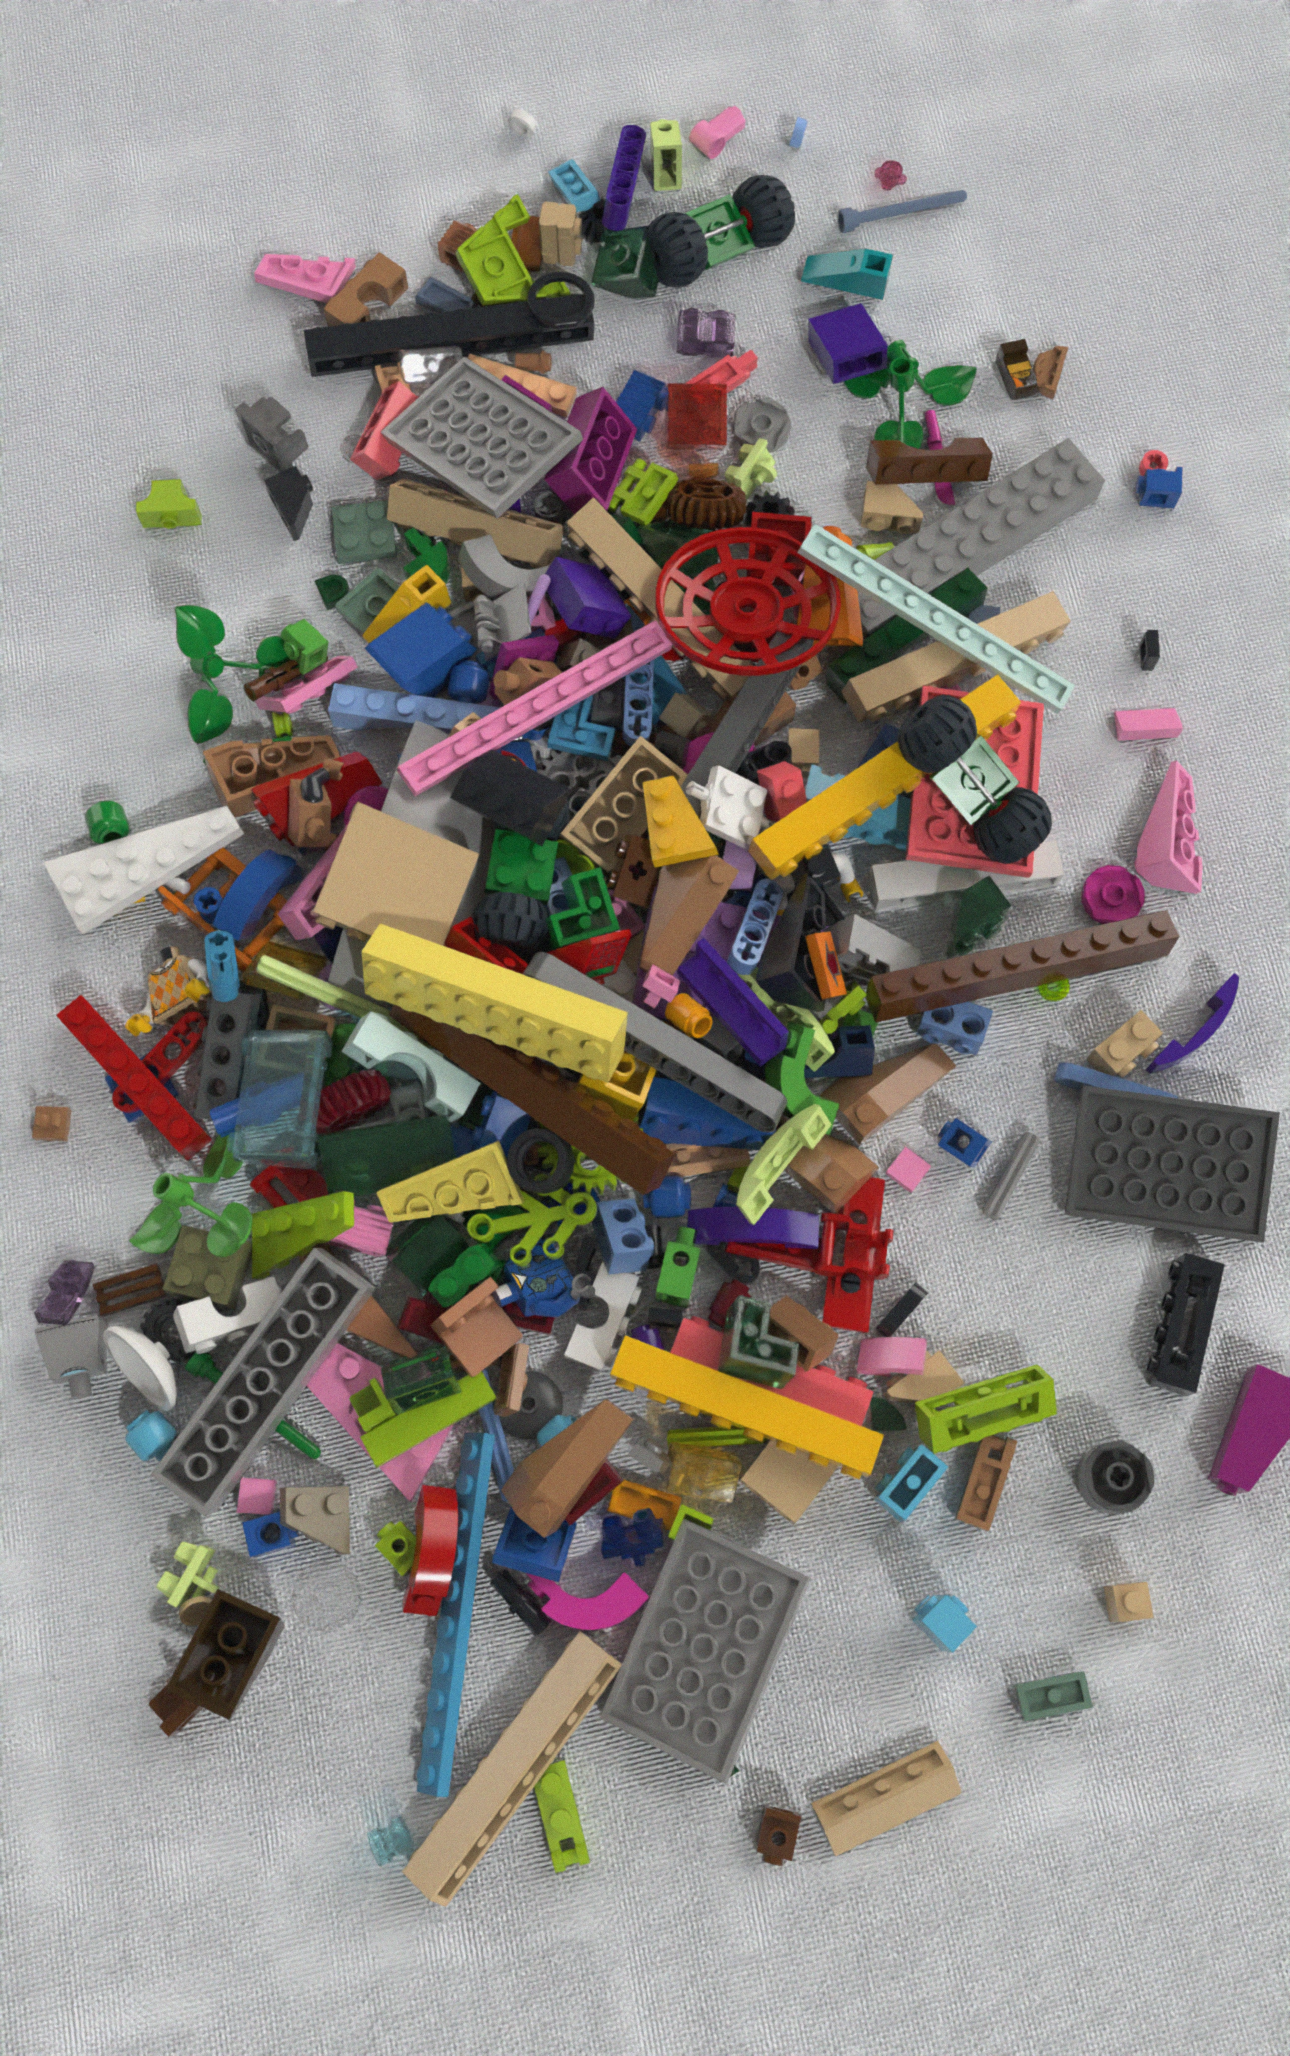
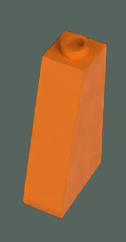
(849, 624)

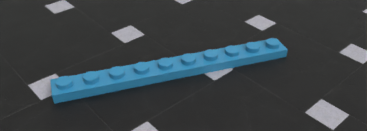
(455, 1619)

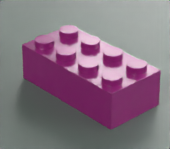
(598, 460)

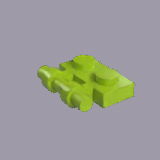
(647, 495)
(849, 1003)

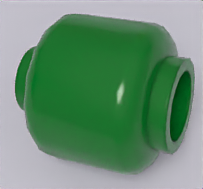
(106, 822)

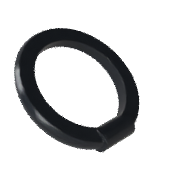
(561, 322)

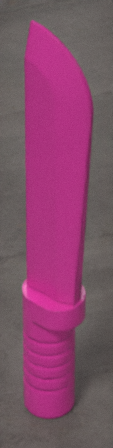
(943, 490)

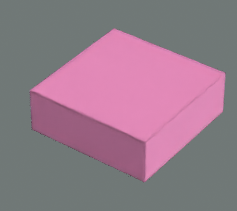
(908, 1169)
(256, 1496)

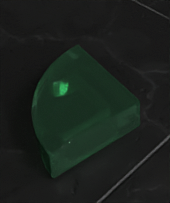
(885, 1416)

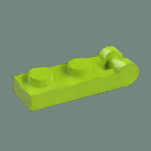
(561, 1816)

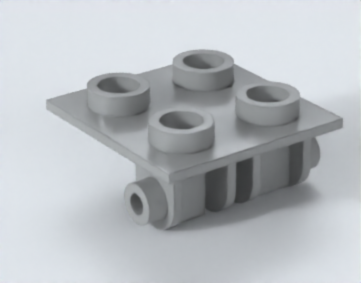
(501, 620)

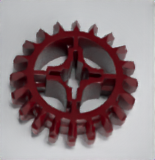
(352, 1100)

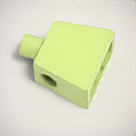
(666, 143)

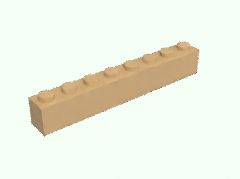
(638, 575)
(938, 665)
(511, 1769)

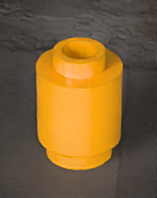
(688, 1016)

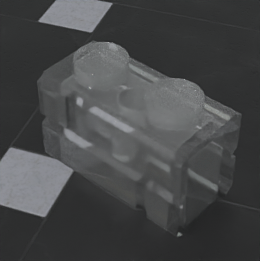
(427, 363)

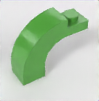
(786, 1074)

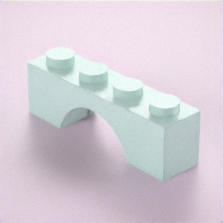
(445, 1086)

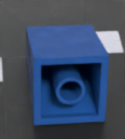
(422, 650)

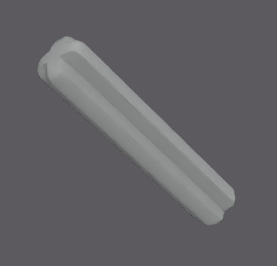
(1011, 1175)

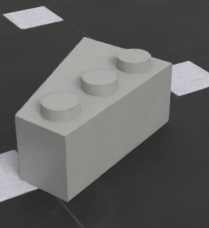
(870, 950)

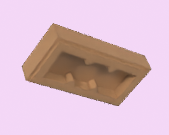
(511, 1380)

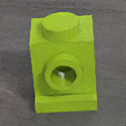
(388, 1535)

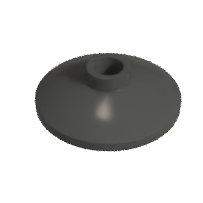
(548, 1404)

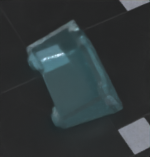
(280, 1097)

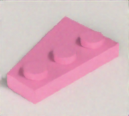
(314, 685)

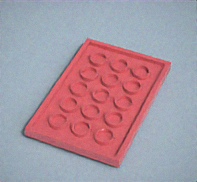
(937, 829)

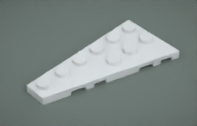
(122, 871)

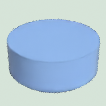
(798, 132)

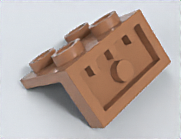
(477, 1329)

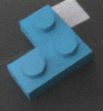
(575, 735)

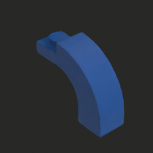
(253, 892)

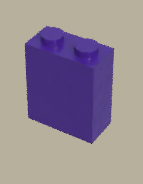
(847, 343)
(586, 598)

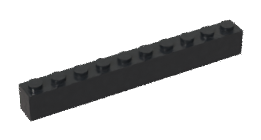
(473, 330)

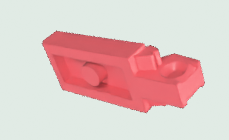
(728, 371)

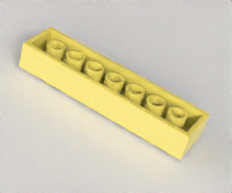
(494, 1003)

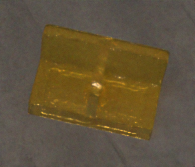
(703, 1472)

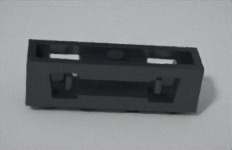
(1174, 1376)

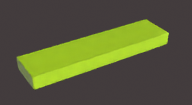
(422, 1423)

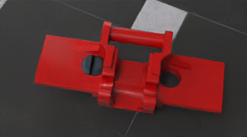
(864, 1259)

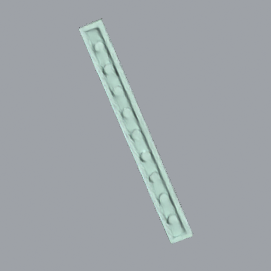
(936, 618)

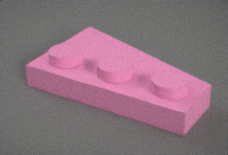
(307, 278)

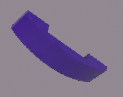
(1221, 1004)
(775, 1226)

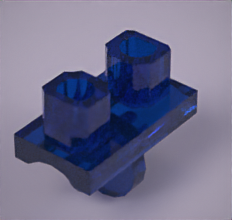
(632, 1540)

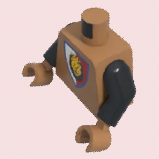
(311, 810)

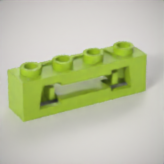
(986, 1409)

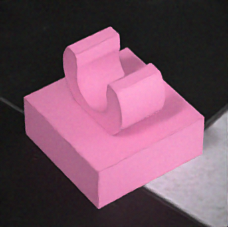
(659, 985)

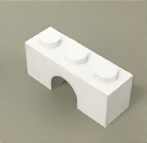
(203, 1326)
(595, 1346)

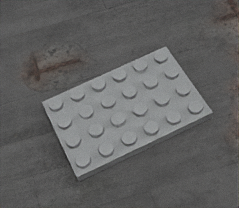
(481, 436)
(705, 1650)

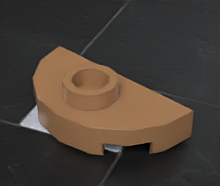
(1048, 370)

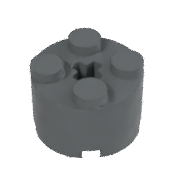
(1122, 1460)

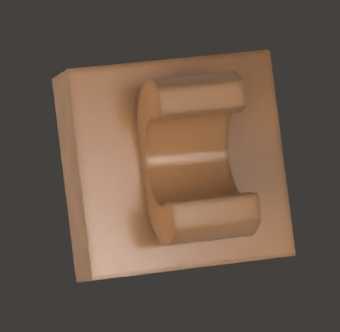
(51, 1123)

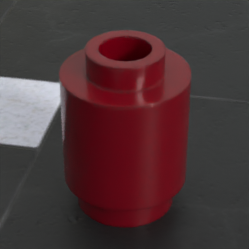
(723, 1300)

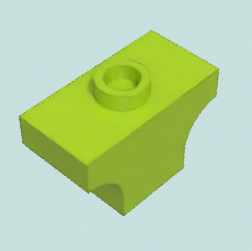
(168, 506)

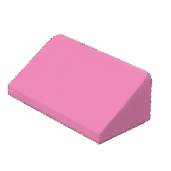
(1147, 724)

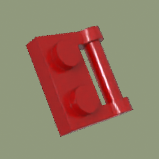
(302, 1183)

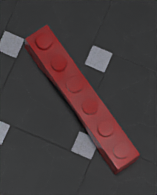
(134, 1077)

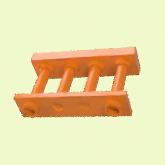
(229, 863)

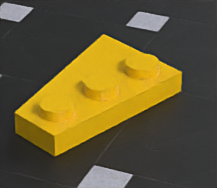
(673, 825)

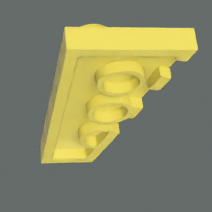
(456, 1186)

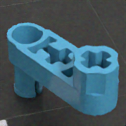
(221, 965)

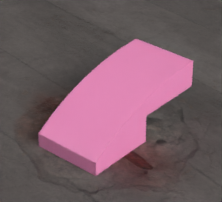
(892, 1354)

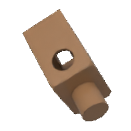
(523, 677)

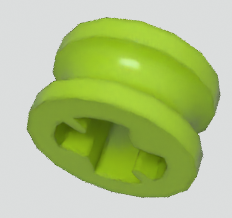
(282, 724)

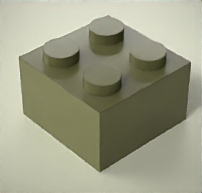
(200, 1274)

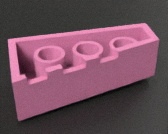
(298, 908)

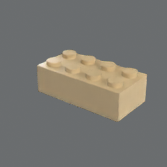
(618, 805)

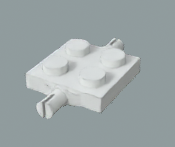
(731, 806)

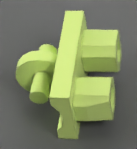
(755, 467)
(196, 1559)

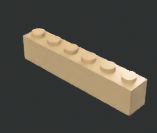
(460, 520)

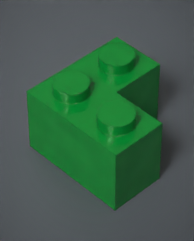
(589, 913)

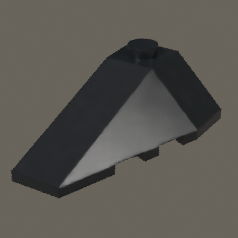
(785, 963)

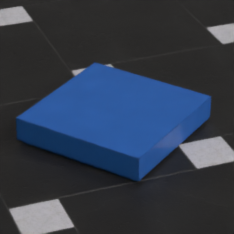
(531, 1553)

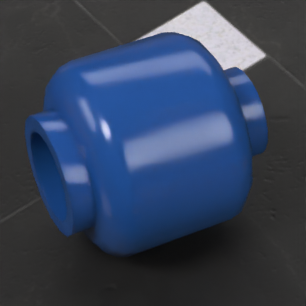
(469, 682)
(669, 1199)

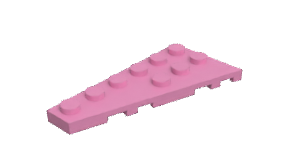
(346, 1374)

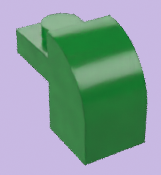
(426, 554)

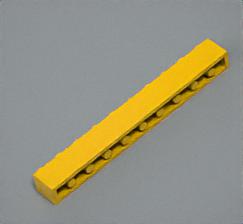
(865, 790)

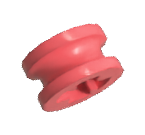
(1153, 456)

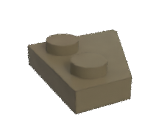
(318, 1514)

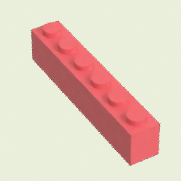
(813, 1388)

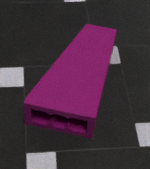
(1254, 1431)

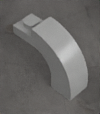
(491, 571)

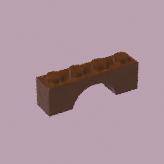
(901, 464)

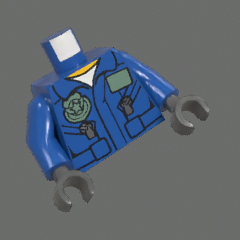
(542, 1285)

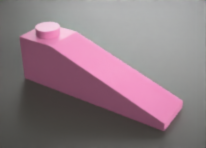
(1167, 842)

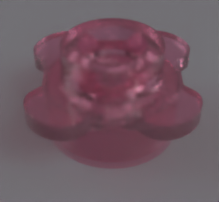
(890, 174)

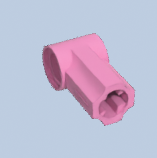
(712, 135)

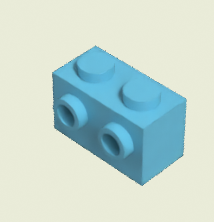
(910, 1483)
(944, 1621)

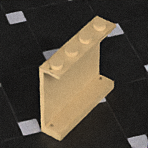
(393, 878)

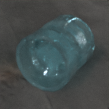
(390, 1841)

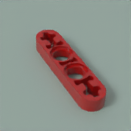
(158, 1058)

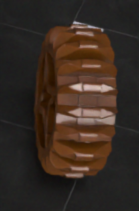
(706, 504)

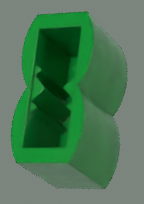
(458, 1281)

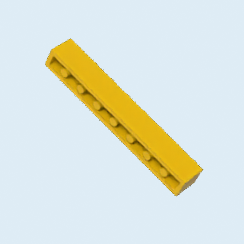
(746, 1406)

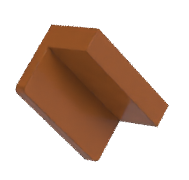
(527, 243)

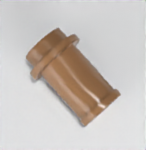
(533, 361)

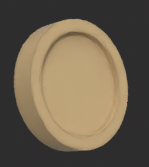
(193, 1610)

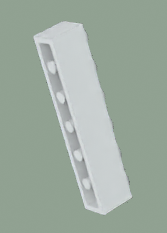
(925, 883)

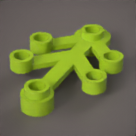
(538, 1219)

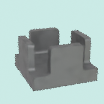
(263, 432)

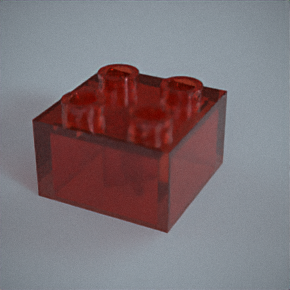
(695, 416)

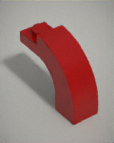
(434, 1550)

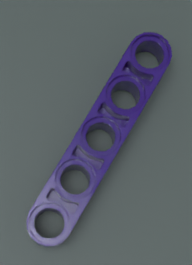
(623, 177)

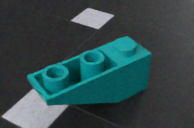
(851, 271)

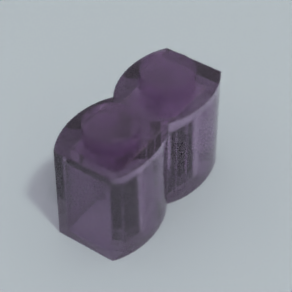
(706, 333)

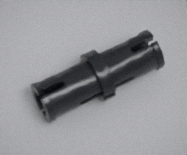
(520, 1602)

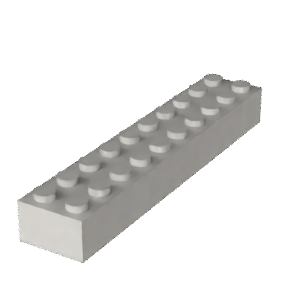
(990, 525)

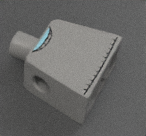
(74, 1353)

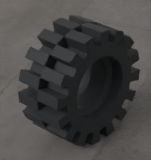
(153, 1325)

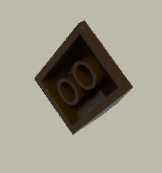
(225, 1654)

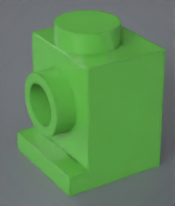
(304, 645)

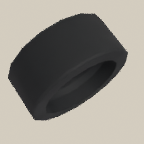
(517, 1154)

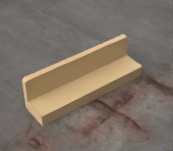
(887, 1798)

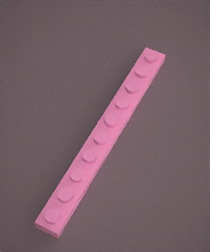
(533, 708)

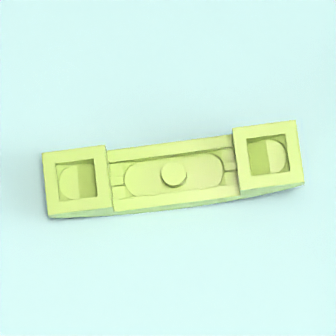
(821, 1046)
(774, 1156)

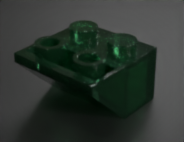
(976, 916)

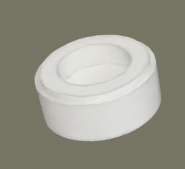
(522, 123)

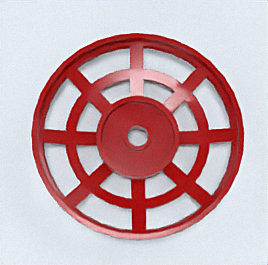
(743, 592)

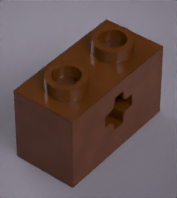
(622, 883)

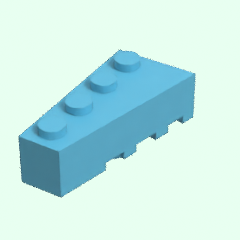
(884, 826)

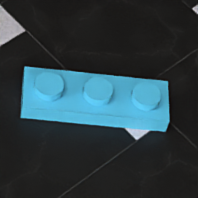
(574, 186)

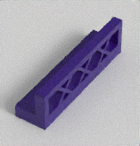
(734, 1003)

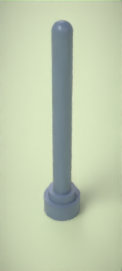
(850, 219)

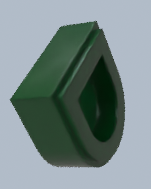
(332, 589)

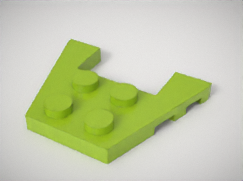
(495, 264)

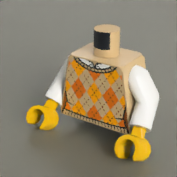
(174, 990)

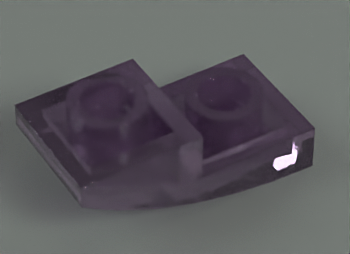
(67, 1291)

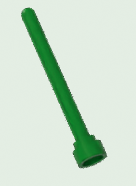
(203, 1366)

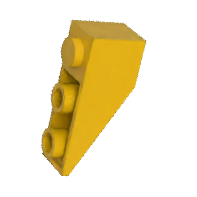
(413, 593)

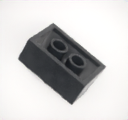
(511, 796)

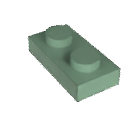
(1053, 1695)

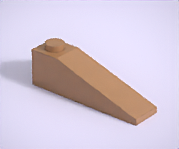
(875, 1099)
(559, 1471)

